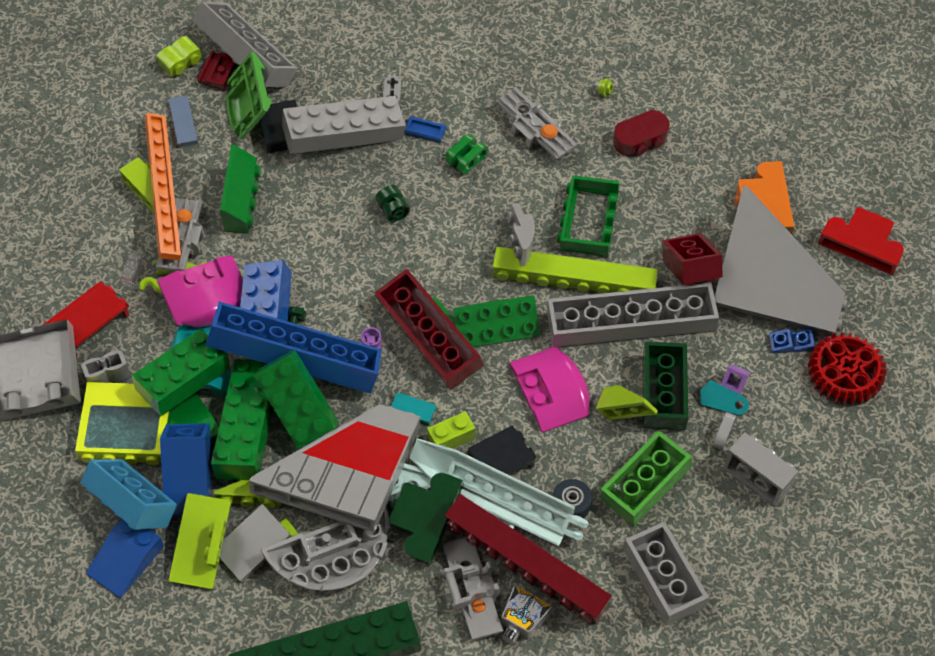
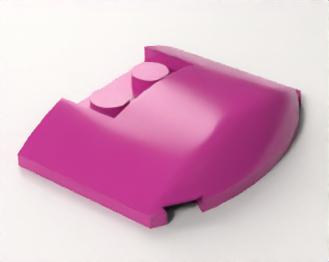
(195, 292)
(552, 388)

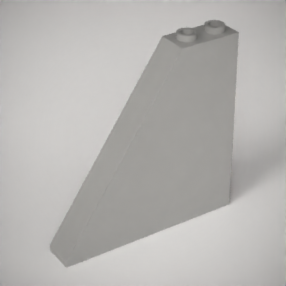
(774, 275)

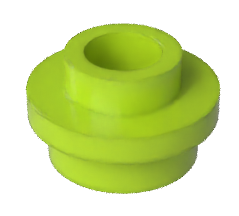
(605, 87)

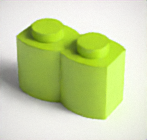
(179, 56)

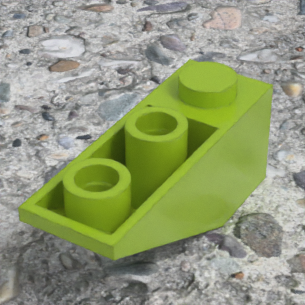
(240, 494)

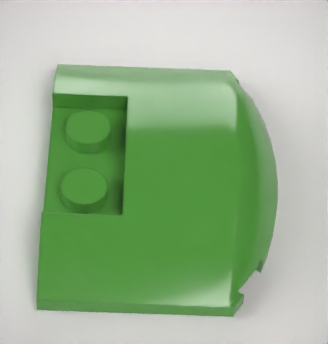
(248, 97)

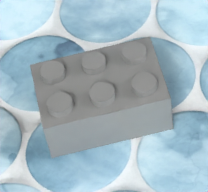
(760, 469)

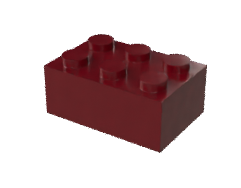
(692, 259)

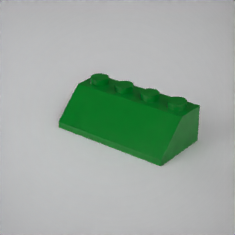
(239, 191)

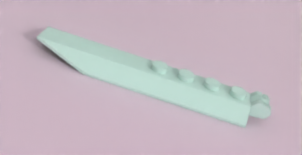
(501, 493)

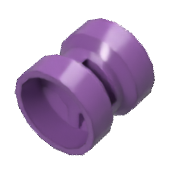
(371, 337)

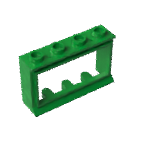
(590, 185)

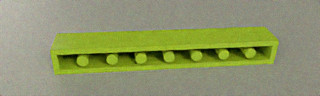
(573, 272)

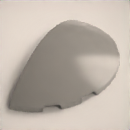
(329, 556)

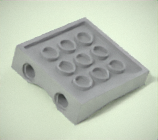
(38, 370)

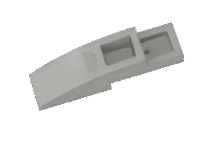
(522, 233)

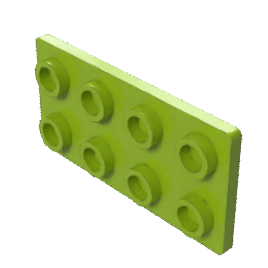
(200, 541)

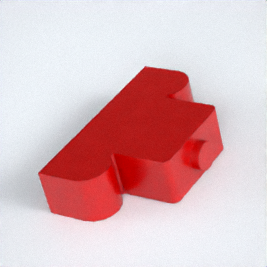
(864, 240)

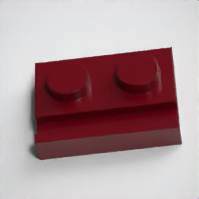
(217, 70)

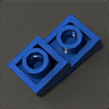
(796, 341)

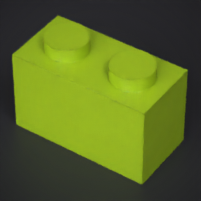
(452, 431)

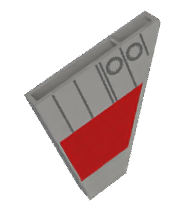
(345, 471)

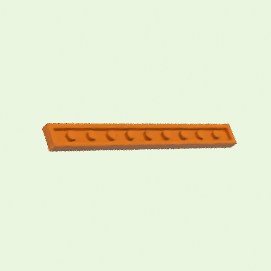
(162, 187)

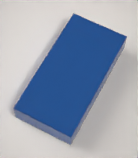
(425, 129)

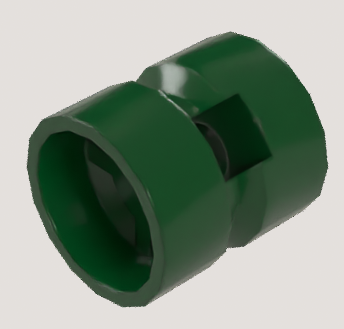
(392, 203)

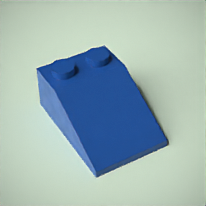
(124, 557)

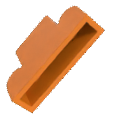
(771, 190)

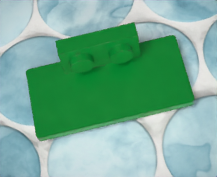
(498, 320)

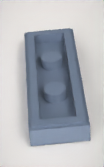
(183, 121)

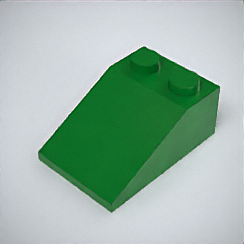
(194, 412)

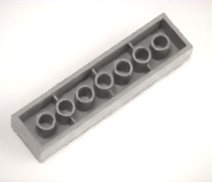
(632, 314)

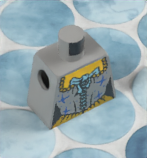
(523, 615)

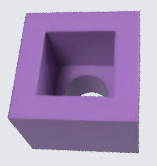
(732, 384)

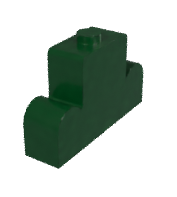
(424, 513)

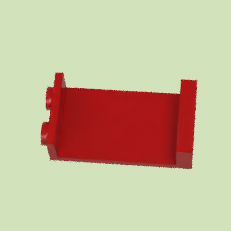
(92, 311)

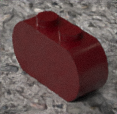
(641, 133)

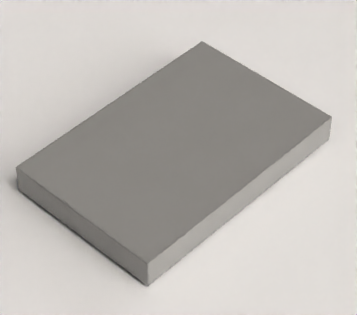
(243, 545)

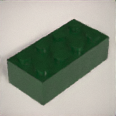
(665, 384)

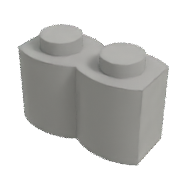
(108, 369)

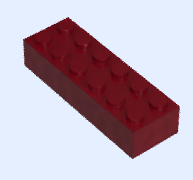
(429, 329)

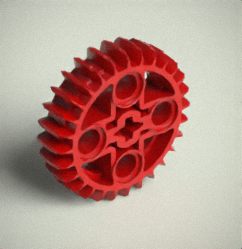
(846, 370)

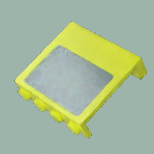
(119, 425)

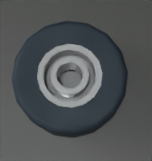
(579, 491)

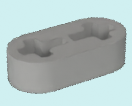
(397, 87)
(724, 431)

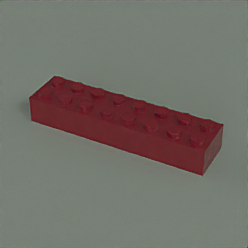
(528, 559)

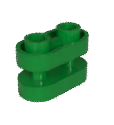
(466, 154)

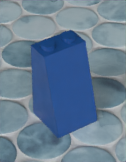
(185, 462)

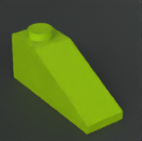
(137, 178)
(621, 403)

